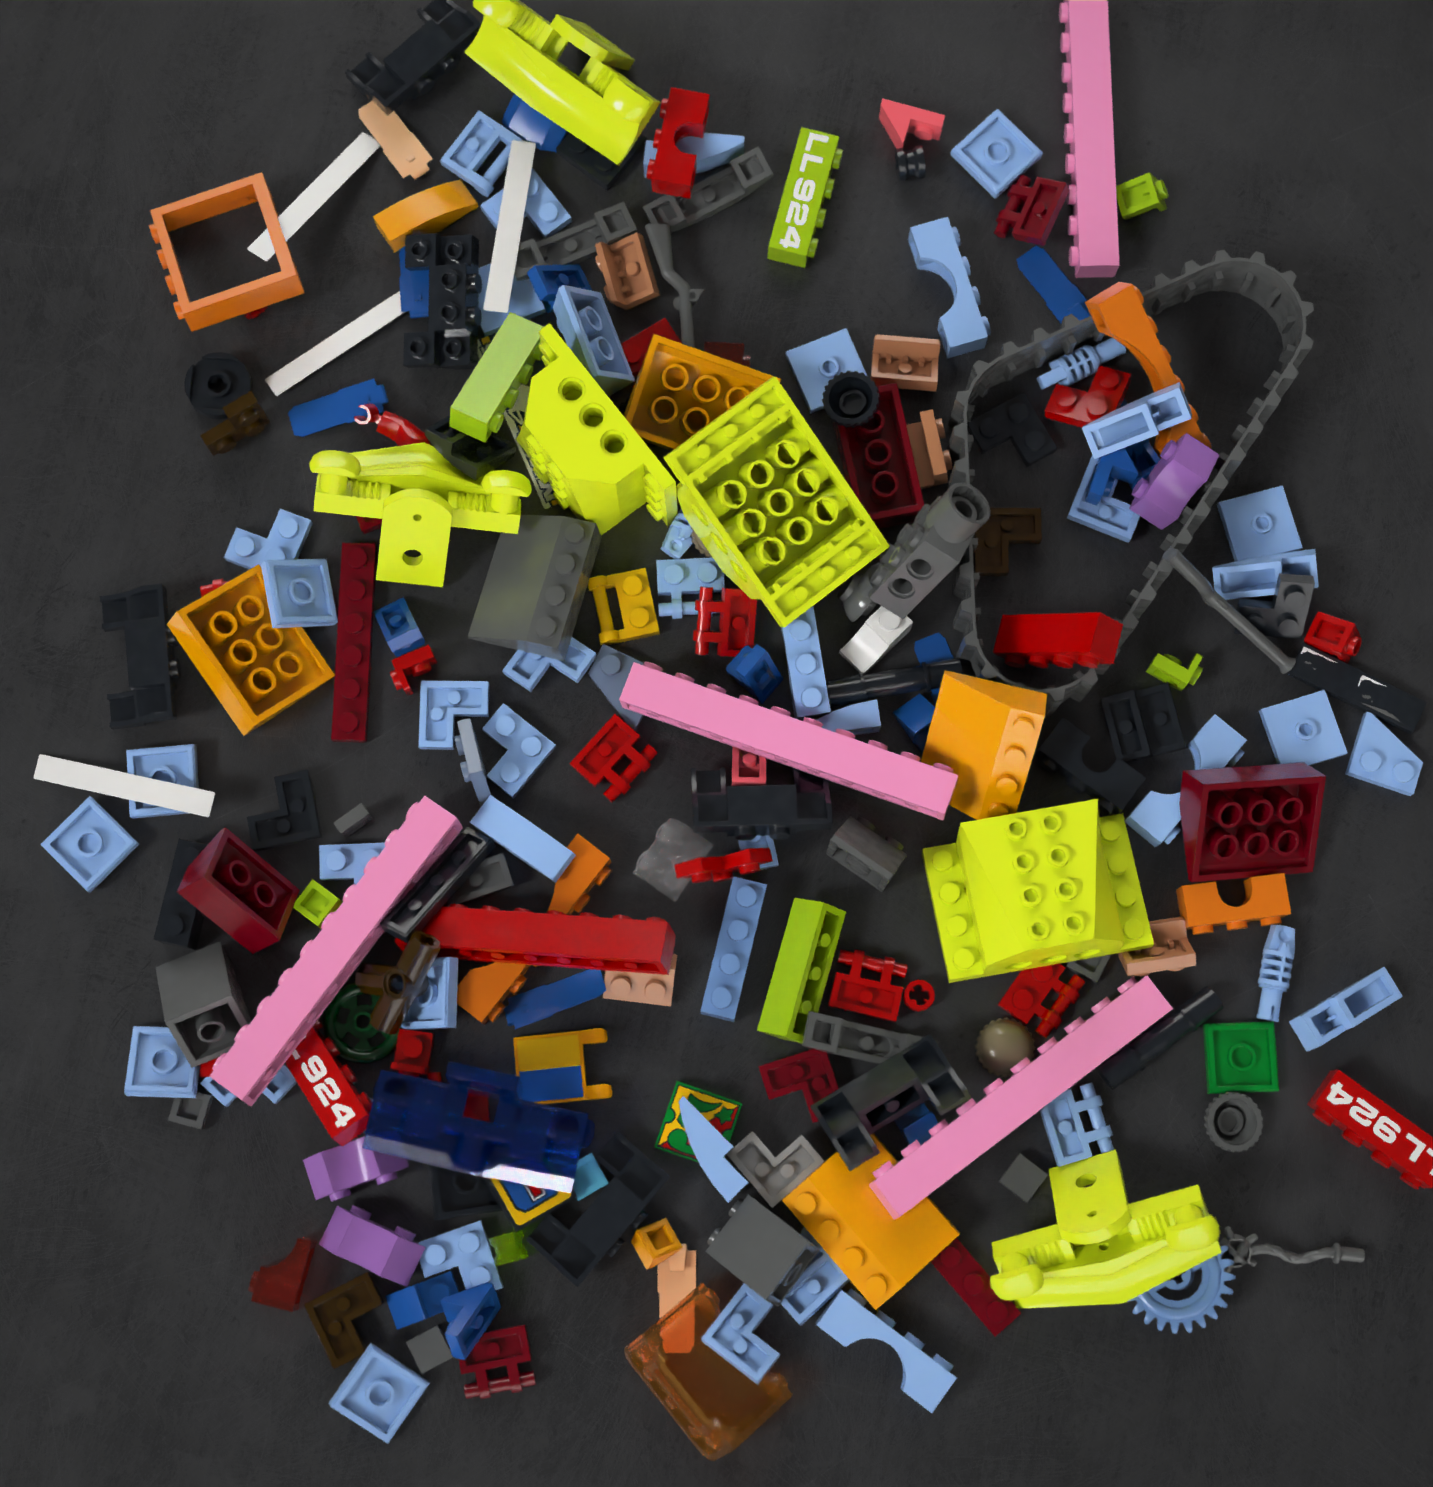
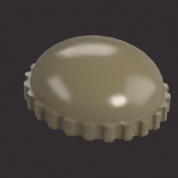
(1003, 1046)

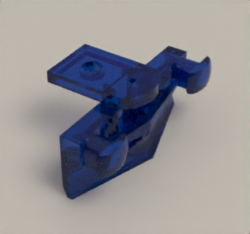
(523, 1146)

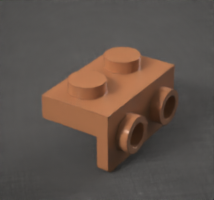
(627, 271)
(905, 361)
(927, 451)
(1169, 952)
(641, 987)

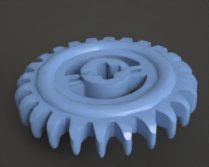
(1194, 1307)

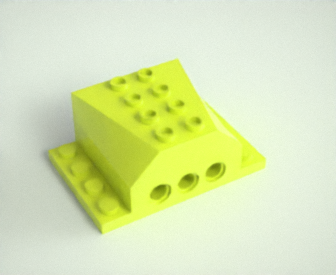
(588, 445)
(773, 504)
(1036, 891)

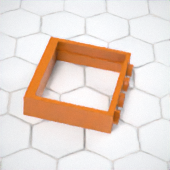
(242, 297)

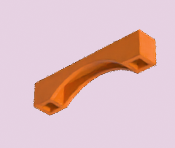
(1122, 317)
(488, 986)

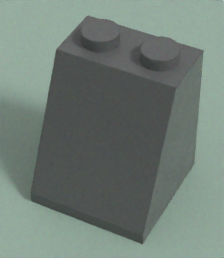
(202, 1003)
(761, 1250)

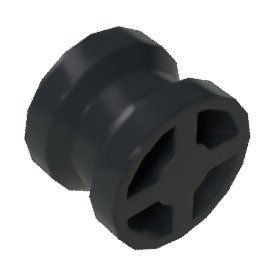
(910, 163)

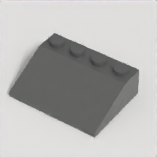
(537, 585)

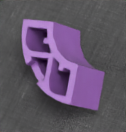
(1173, 481)
(345, 1167)
(372, 1245)

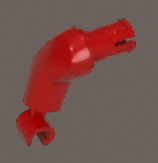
(392, 426)

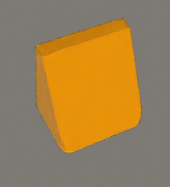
(656, 1243)

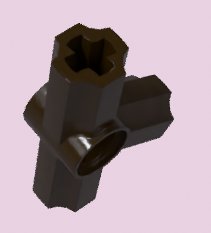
(398, 983)

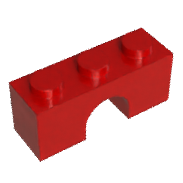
(684, 116)

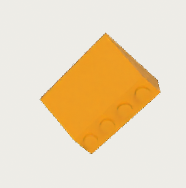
(684, 391)
(242, 658)
(988, 740)
(861, 1234)

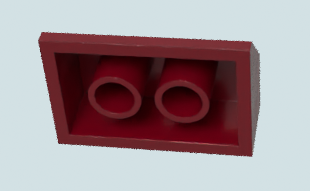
(239, 892)

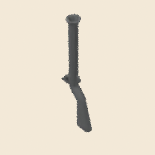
(662, 246)
(1217, 602)

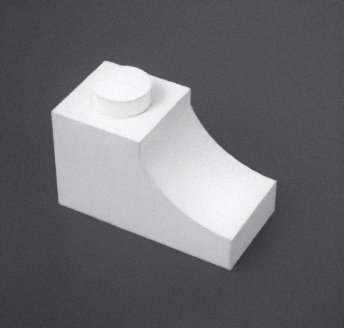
(875, 639)

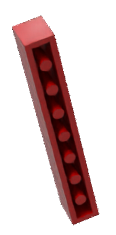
(553, 939)

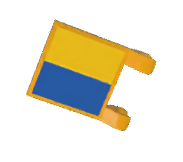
(555, 1067)

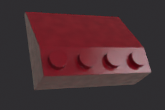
(1250, 820)

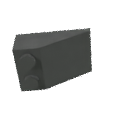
(866, 852)

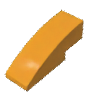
(424, 212)

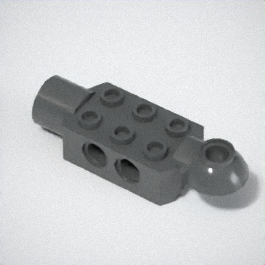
(919, 556)

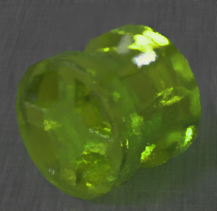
(508, 1248)

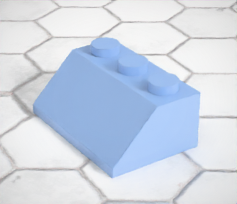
(592, 337)

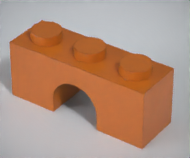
(1264, 901)

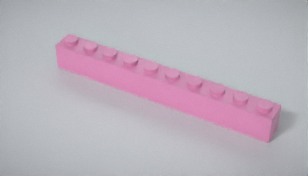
(1090, 138)
(789, 740)
(335, 952)
(1019, 1097)

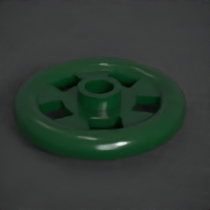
(363, 1051)

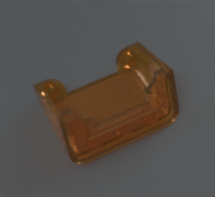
(695, 1384)

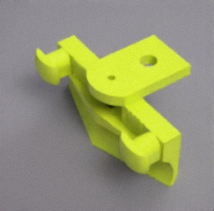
(524, 55)
(418, 502)
(1102, 1243)

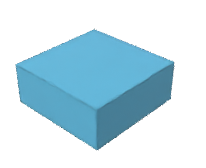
(588, 1177)

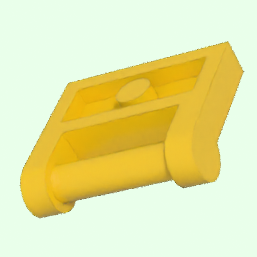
(634, 603)

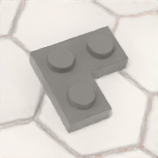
(773, 1175)

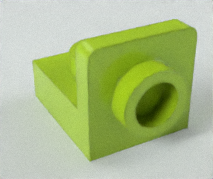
(1141, 195)
(1169, 669)
(316, 903)

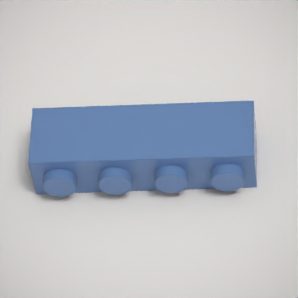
(733, 949)

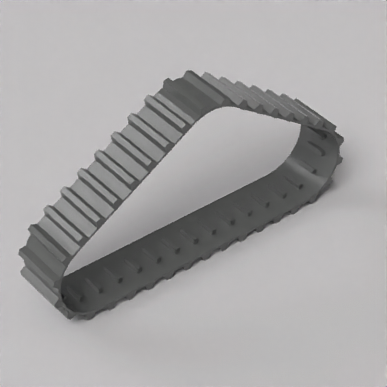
(1237, 275)

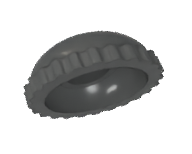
(1233, 1122)

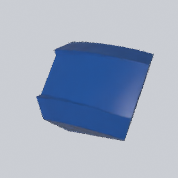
(532, 125)

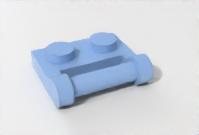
(474, 147)

